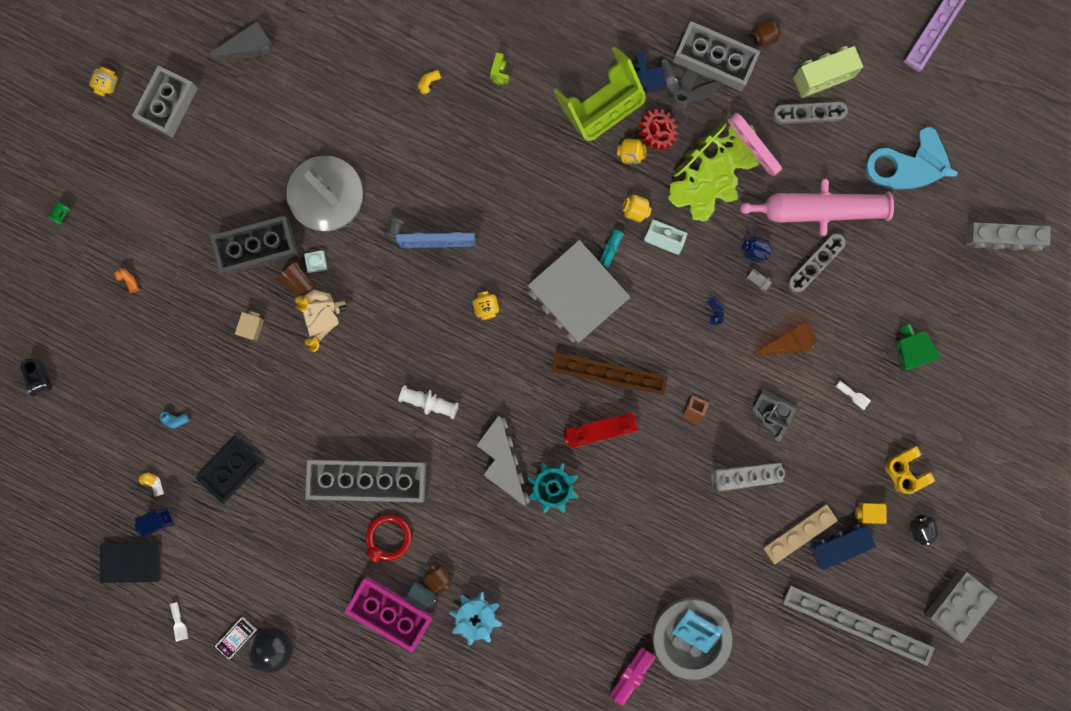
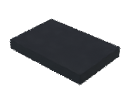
(229, 470)
(129, 562)

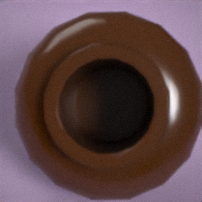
(766, 32)
(437, 579)

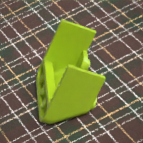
(607, 105)

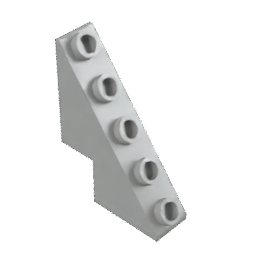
(503, 469)
(746, 476)

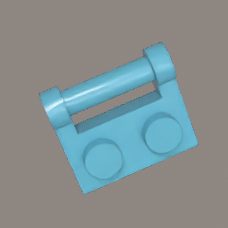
(696, 634)

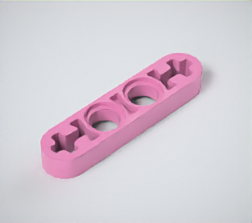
(754, 144)

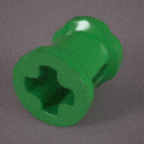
(58, 213)

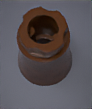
(296, 280)

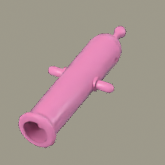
(824, 207)

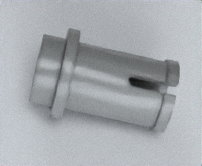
(759, 280)

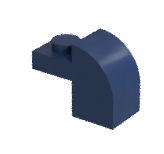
(650, 79)

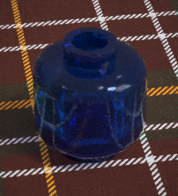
(756, 249)

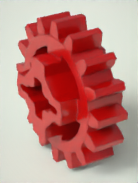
(658, 132)

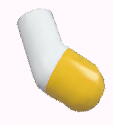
(152, 481)

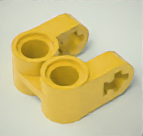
(903, 458)

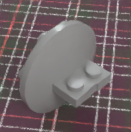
(324, 193)

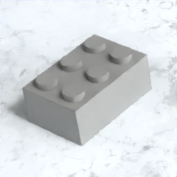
(165, 101)
(960, 606)

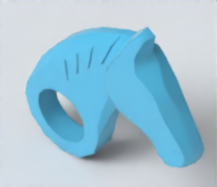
(910, 172)

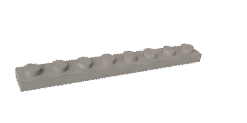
(858, 625)

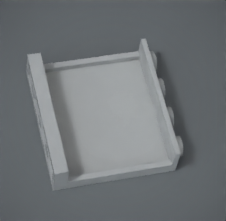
(577, 292)

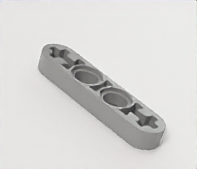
(810, 113)
(816, 263)

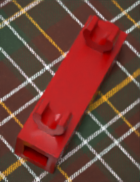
(600, 430)

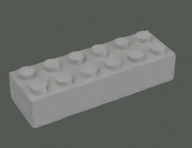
(365, 481)

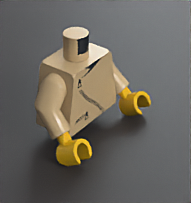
(319, 315)

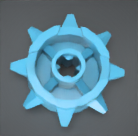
(472, 607)

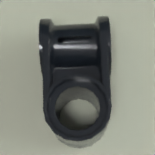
(35, 378)

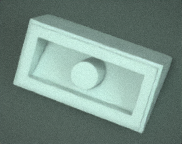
(665, 237)

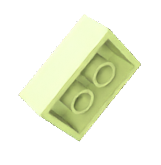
(827, 71)

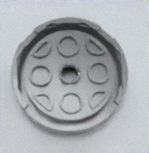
(680, 656)

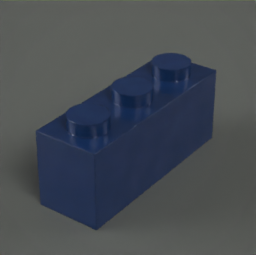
(842, 546)

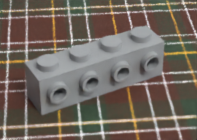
(1008, 235)

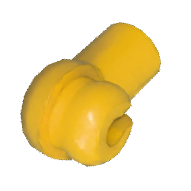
(426, 79)

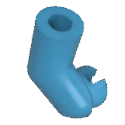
(172, 421)

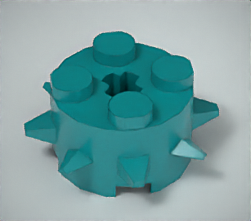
(543, 493)

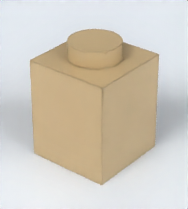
(249, 325)

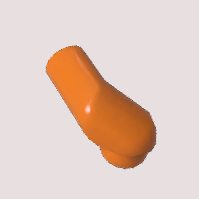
(129, 279)

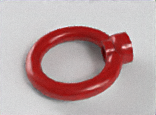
(374, 552)

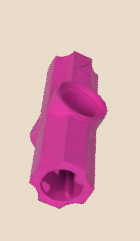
(632, 675)

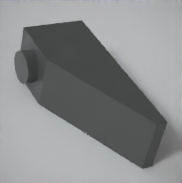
(246, 44)

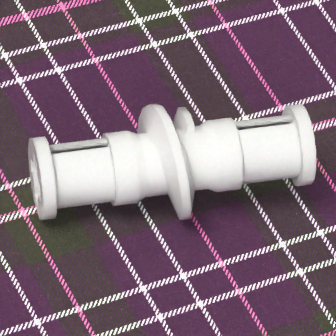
(428, 402)

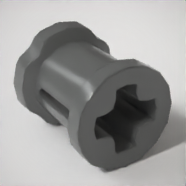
(394, 227)

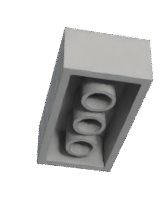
(716, 56)

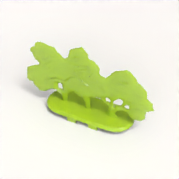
(714, 176)

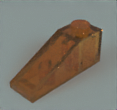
(794, 341)

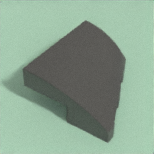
(774, 412)

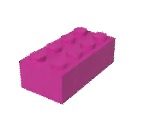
(388, 614)

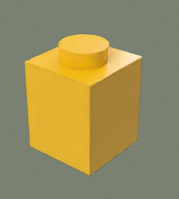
(871, 513)

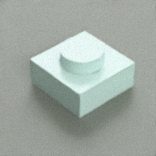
(315, 261)

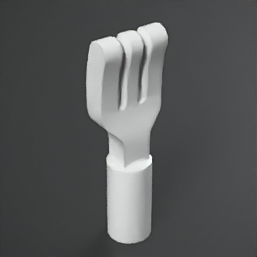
(857, 398)
(179, 628)

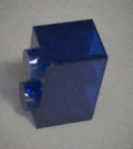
(153, 522)

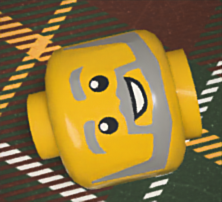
(103, 81)
(632, 151)

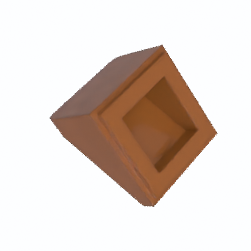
(695, 409)

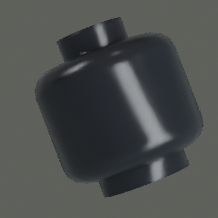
(924, 529)

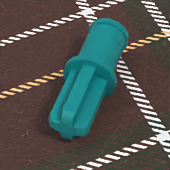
(611, 248)

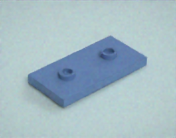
(421, 240)

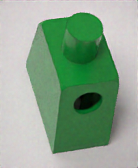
(915, 349)

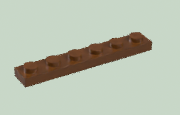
(609, 373)

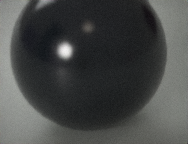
(270, 650)

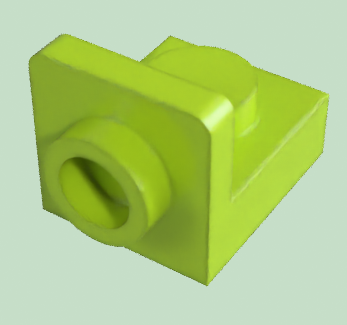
(499, 66)

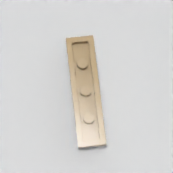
(800, 534)

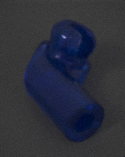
(718, 314)

